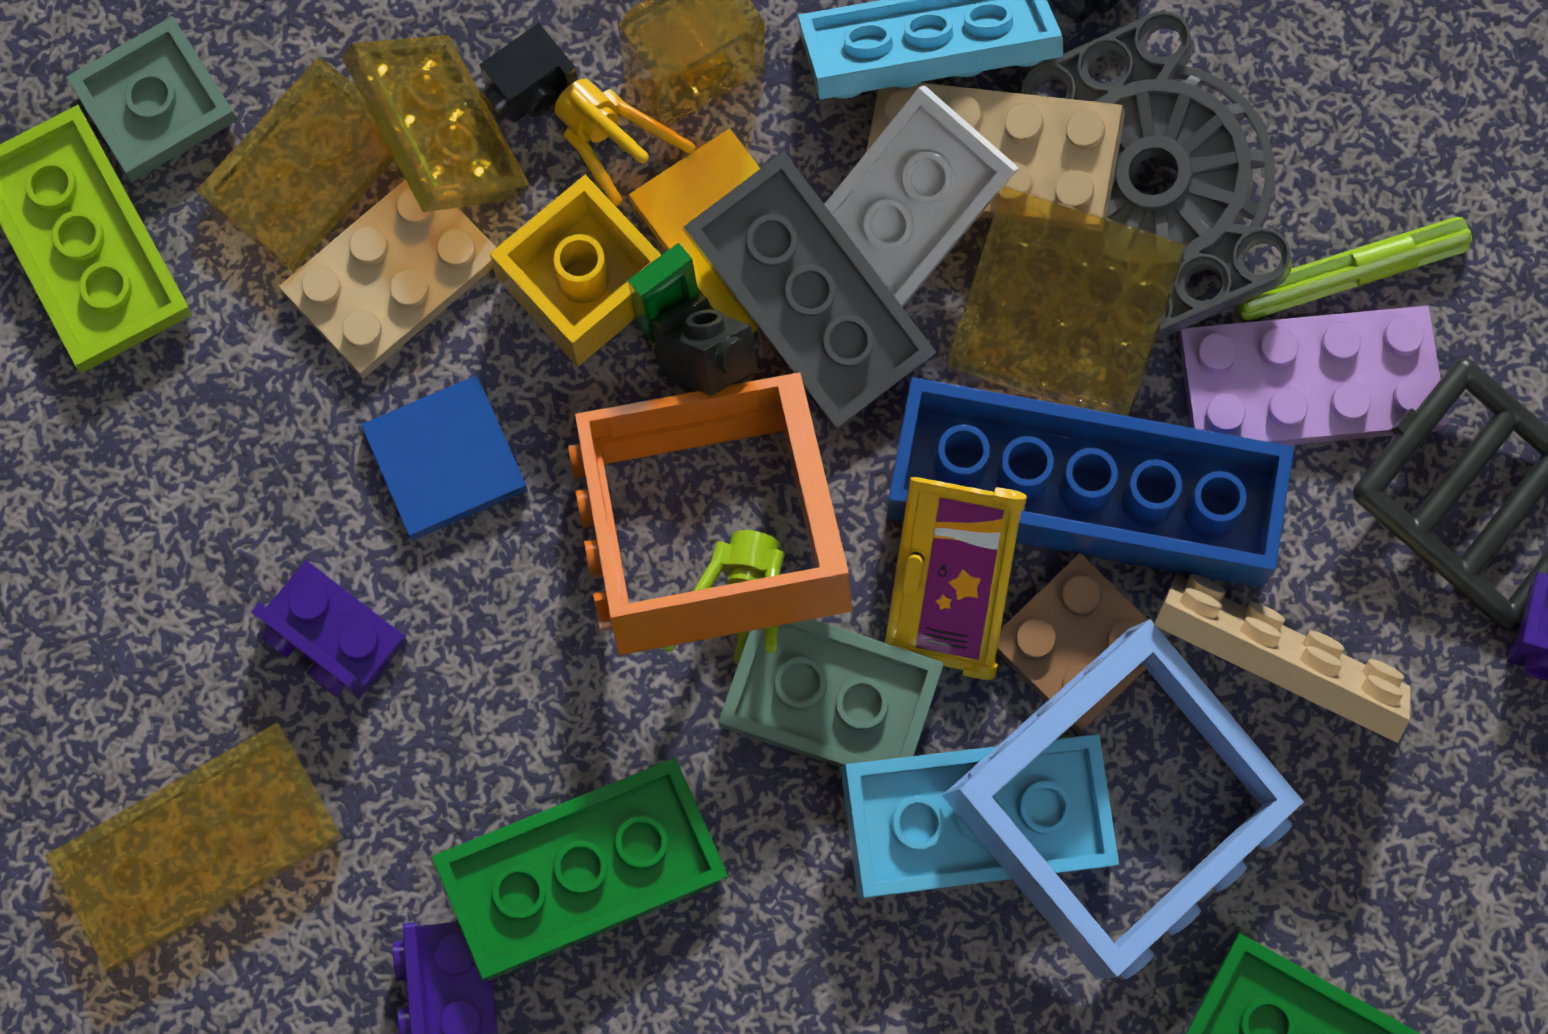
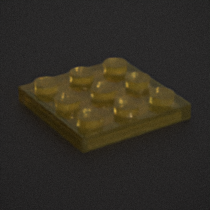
(1065, 304)

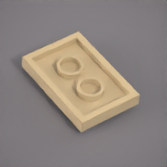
(388, 277)

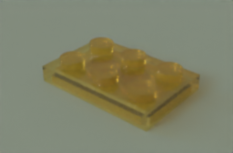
(435, 122)
(300, 166)

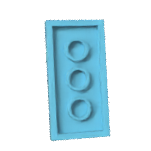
(922, 41)
(915, 841)

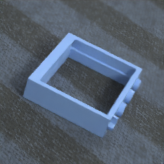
(1037, 880)

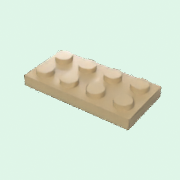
(1059, 144)
(1299, 663)

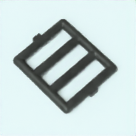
(1417, 530)

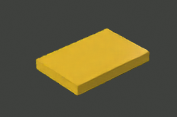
(686, 192)

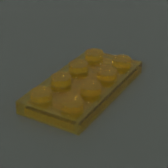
(193, 847)

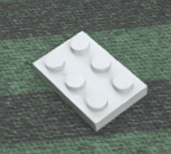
(918, 191)

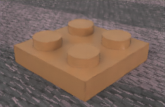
(1066, 631)

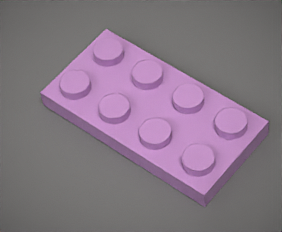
(1310, 375)

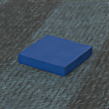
(444, 457)

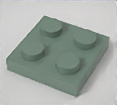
(152, 98)

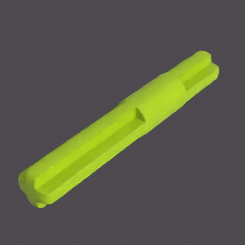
(1362, 266)

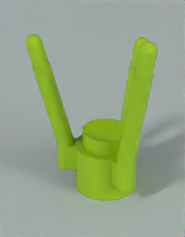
(746, 558)

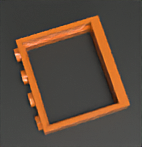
(688, 423)

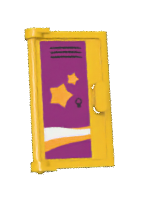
(958, 594)

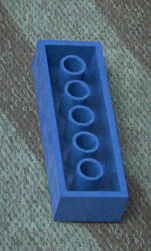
(1104, 480)

